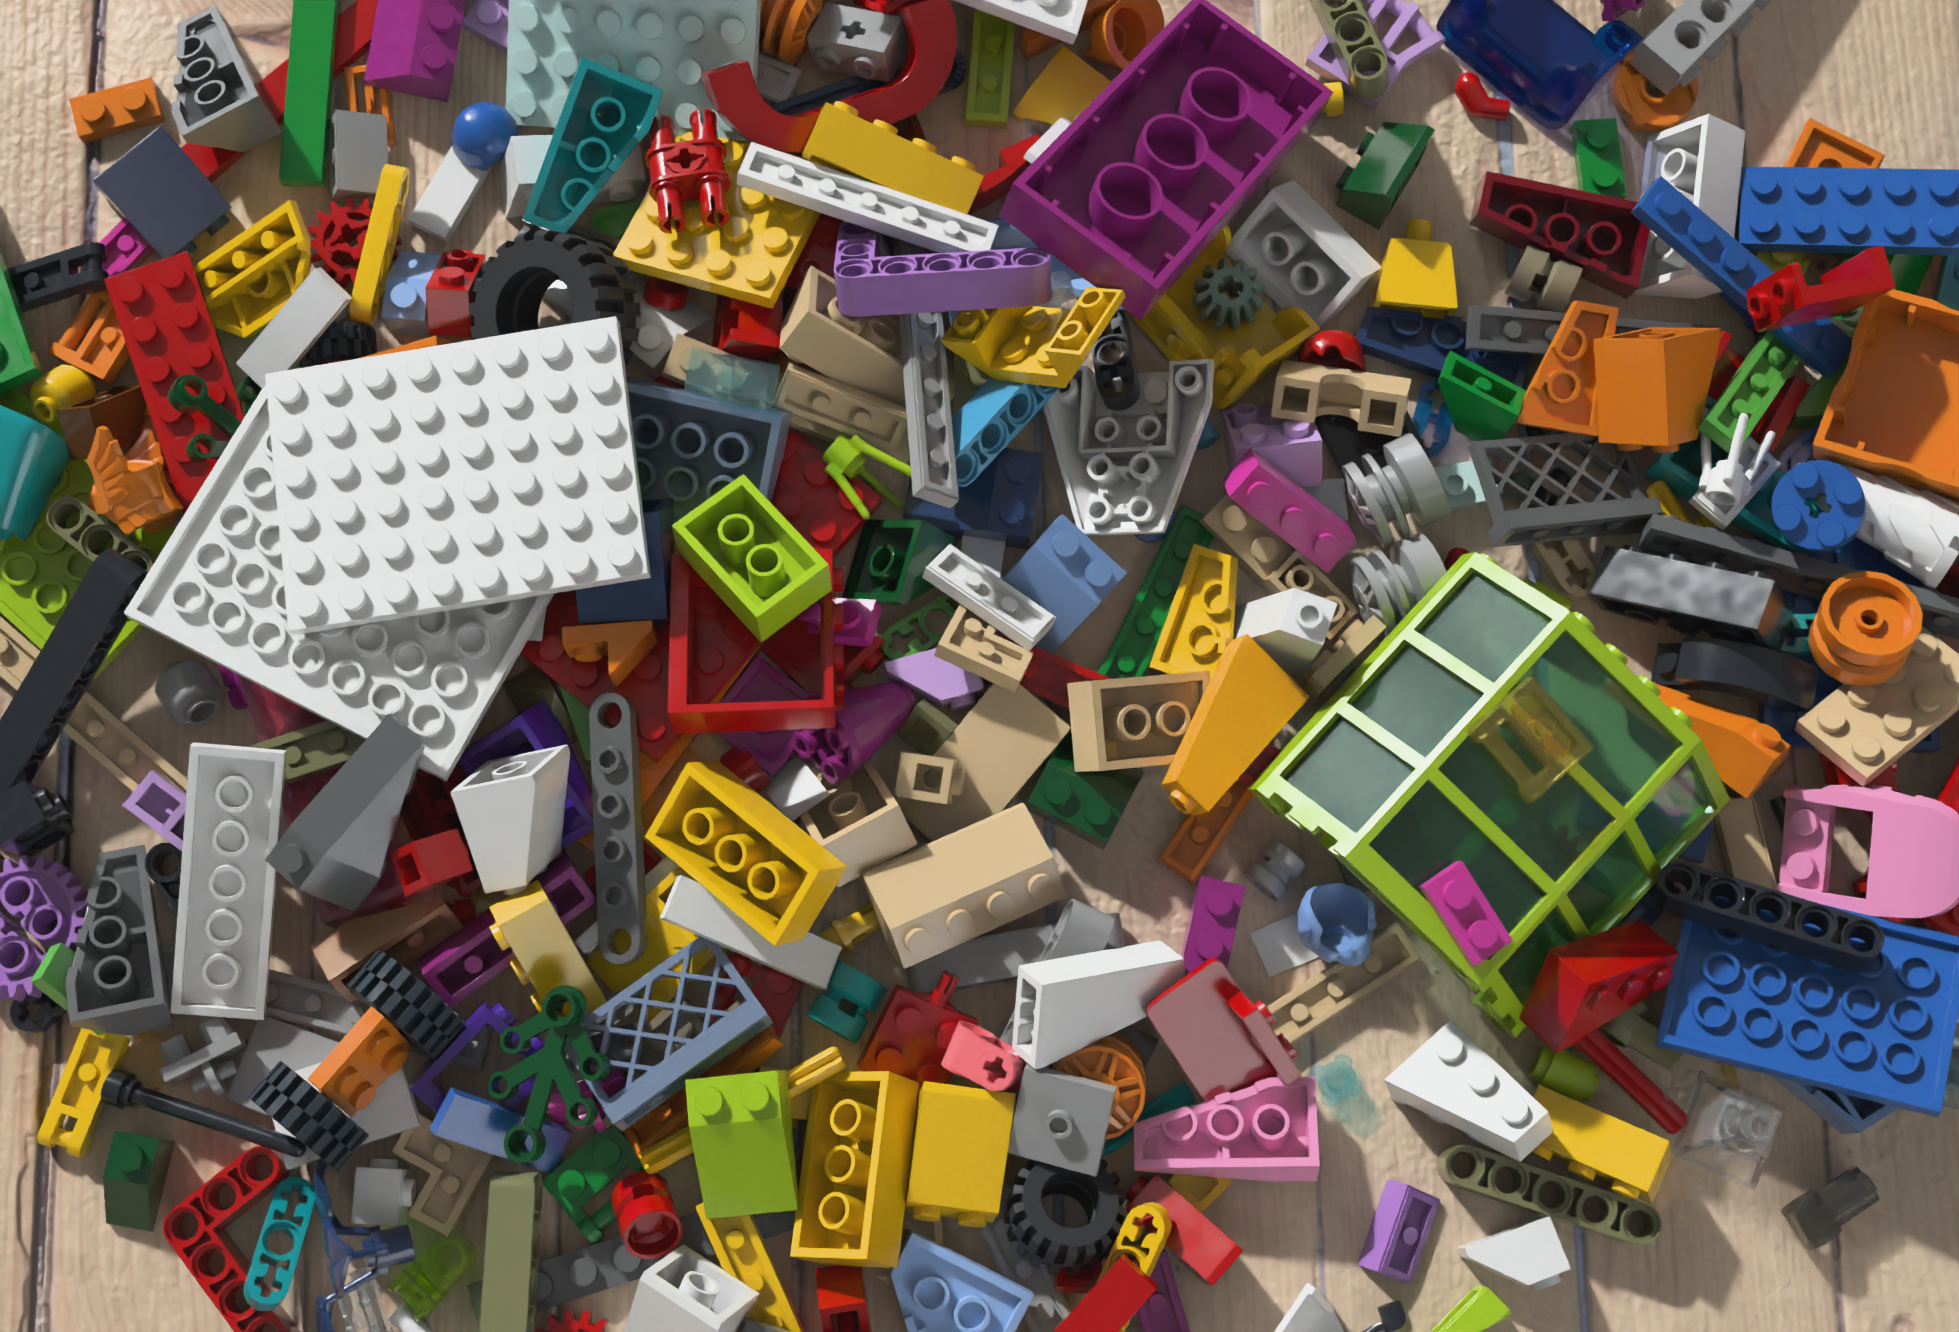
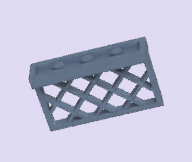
(690, 1060)

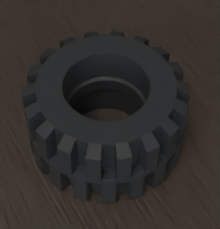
(1056, 1244)

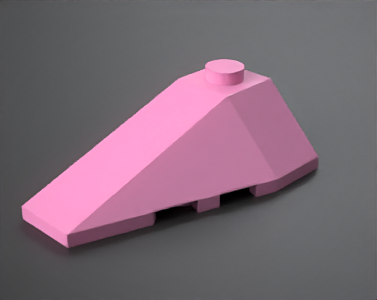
(1243, 1134)

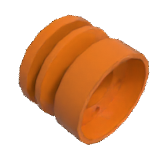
(786, 26)
(1116, 1063)

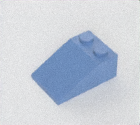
(1065, 577)

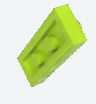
(990, 71)

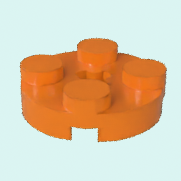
(1644, 111)

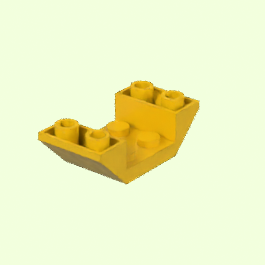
(1033, 341)

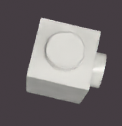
(382, 1193)

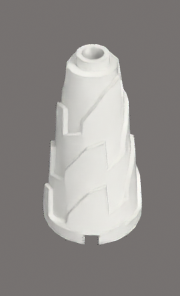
(1908, 526)

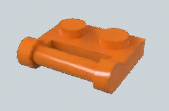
(103, 348)

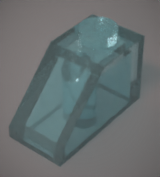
(732, 379)

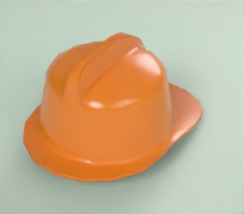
(1124, 31)

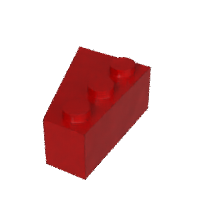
(1596, 981)

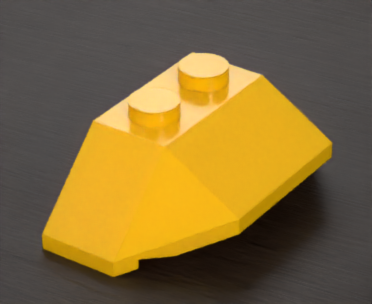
(257, 271)

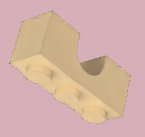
(1315, 390)

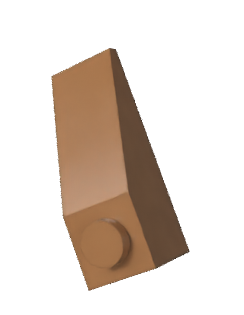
(399, 933)

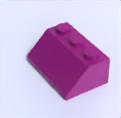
(415, 46)

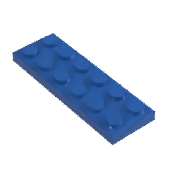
(1849, 210)

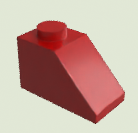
(843, 1299)

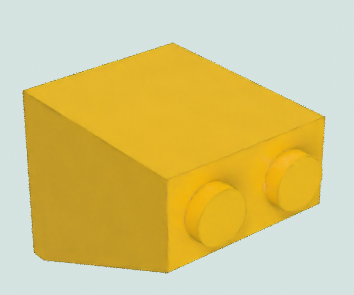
(959, 1153)

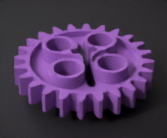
(52, 896)

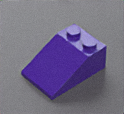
(533, 731)

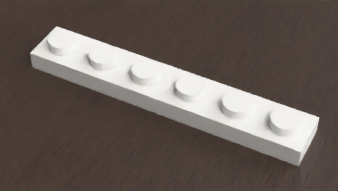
(863, 202)

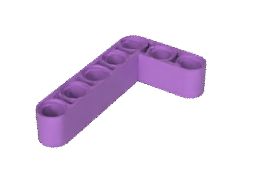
(935, 281)

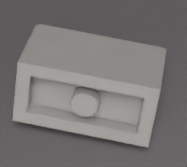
(355, 154)

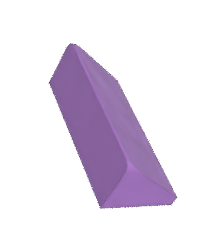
(1399, 1231)

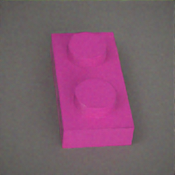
(1465, 913)

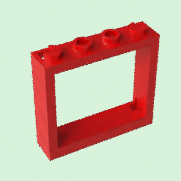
(749, 715)

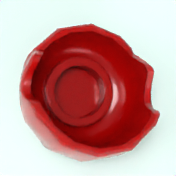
(1333, 349)

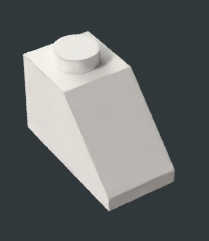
(1521, 1253)

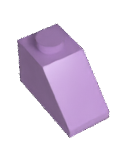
(936, 680)

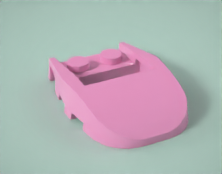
(1910, 858)

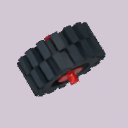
(340, 344)

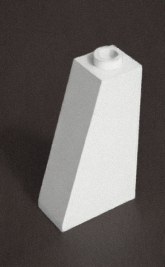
(1287, 627)
(1087, 997)

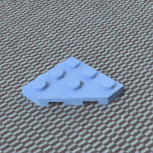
(952, 1293)

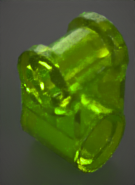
(428, 1280)

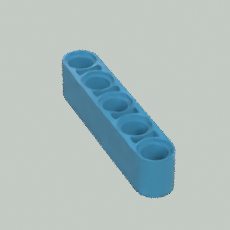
(992, 421)

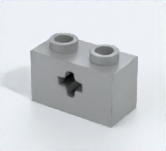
(857, 42)

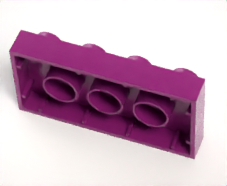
(1165, 155)

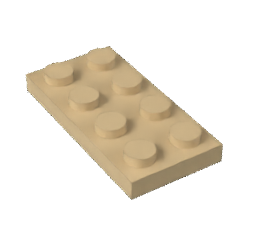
(1877, 724)

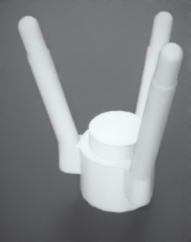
(1726, 481)

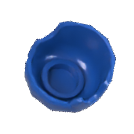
(483, 134)

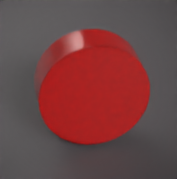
(665, 294)

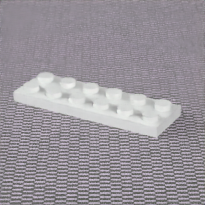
(226, 882)

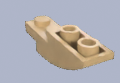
(1270, 559)

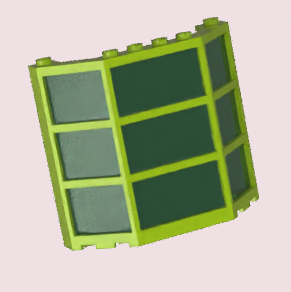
(1411, 792)

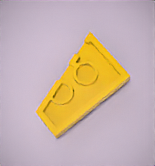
(1200, 615)

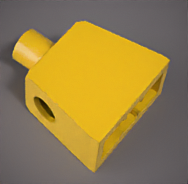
(1417, 274)

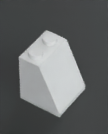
(514, 816)
(689, 1296)

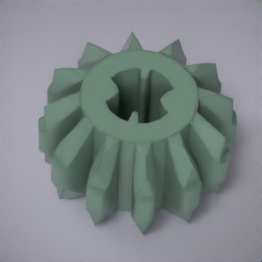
(1218, 304)

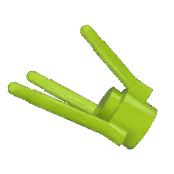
(847, 458)

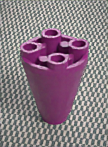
(864, 726)

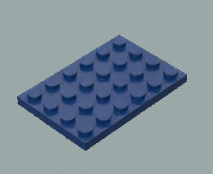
(1809, 1022)

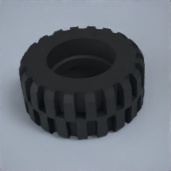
(524, 270)

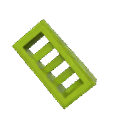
(1474, 1312)

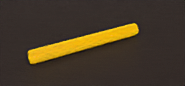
(799, 1080)

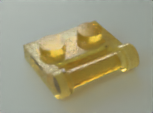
(1542, 730)

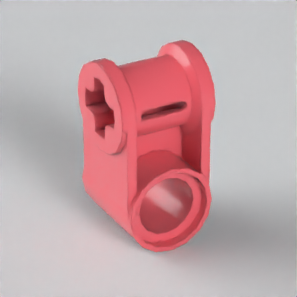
(983, 1058)

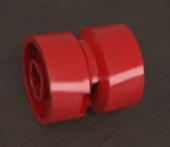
(646, 1215)

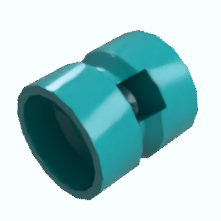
(853, 987)

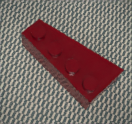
(1568, 224)

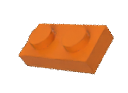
(117, 110)

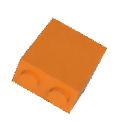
(1653, 385)

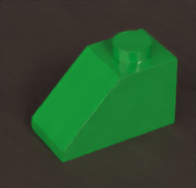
(1478, 400)

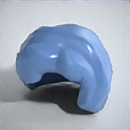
(1337, 923)

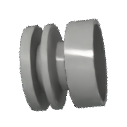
(1395, 490)
(1395, 586)

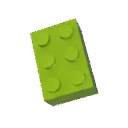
(752, 557)

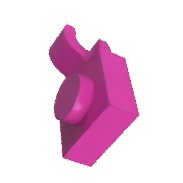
(859, 621)

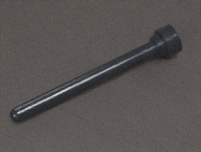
(124, 1090)

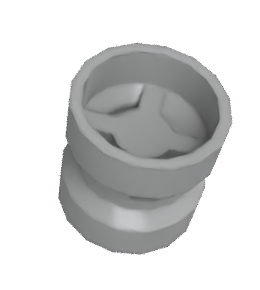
(1272, 873)

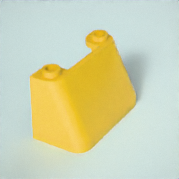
(1239, 356)

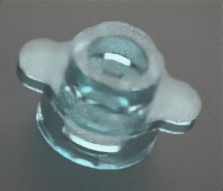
(1349, 1083)

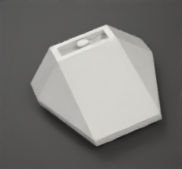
(1131, 462)

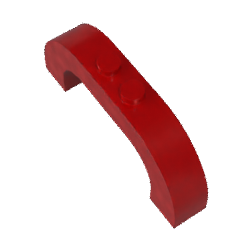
(928, 62)

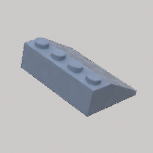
(699, 445)

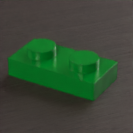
(1598, 157)

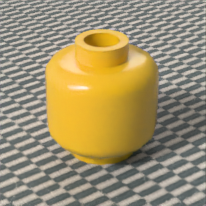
(59, 389)

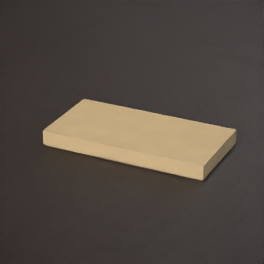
(999, 749)

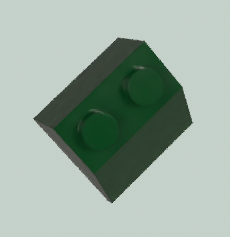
(1383, 170)
(1082, 801)

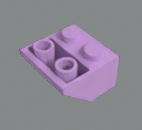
(1285, 443)

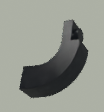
(1737, 669)

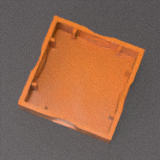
(1899, 396)

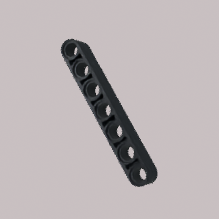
(66, 666)

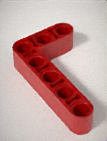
(212, 1236)

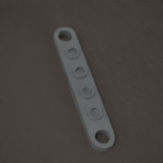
(618, 828)

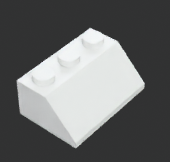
(1302, 254)

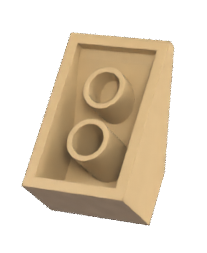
(1132, 719)
(858, 822)

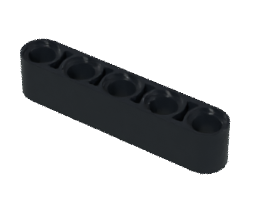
(1790, 911)

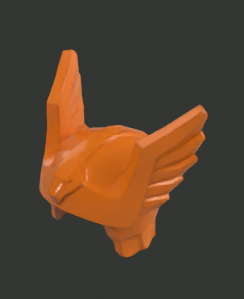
(132, 485)

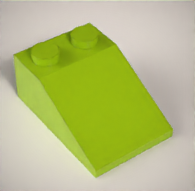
(743, 1143)

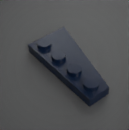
(1425, 342)

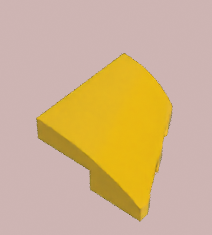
(1061, 90)

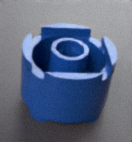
(1809, 482)

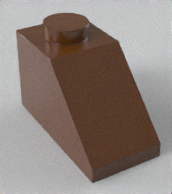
(116, 408)

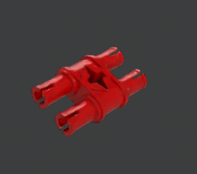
(688, 171)

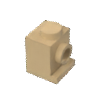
(912, 778)

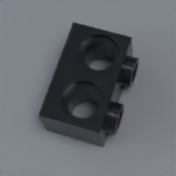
(32, 819)

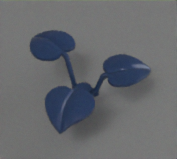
(381, 1250)

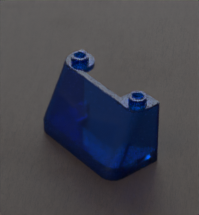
(1536, 53)

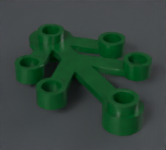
(202, 402)
(550, 1068)

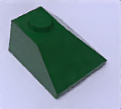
(893, 560)

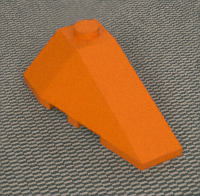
(1738, 745)

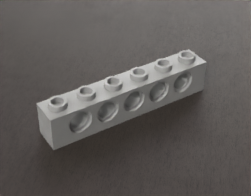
(1668, 62)

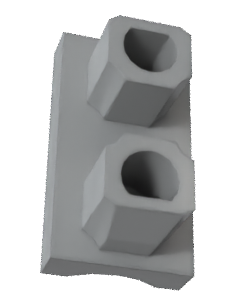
(184, 1064)

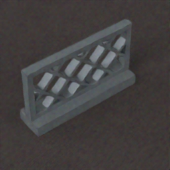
(1560, 522)

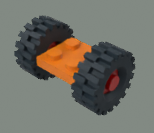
(361, 1060)

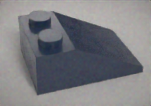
(993, 506)

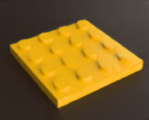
(738, 260)

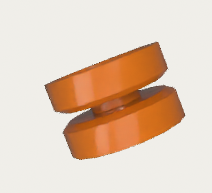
(1865, 628)

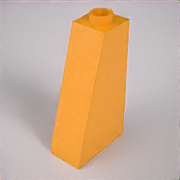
(1232, 725)

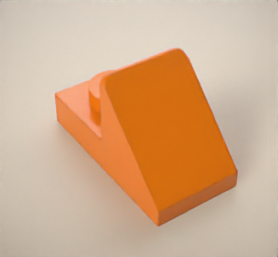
(622, 642)

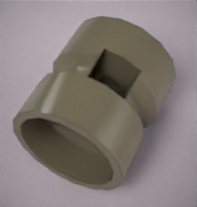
(1557, 287)

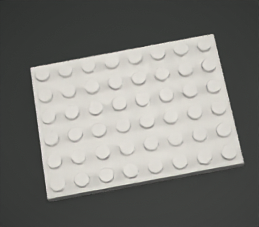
(456, 476)
(225, 599)

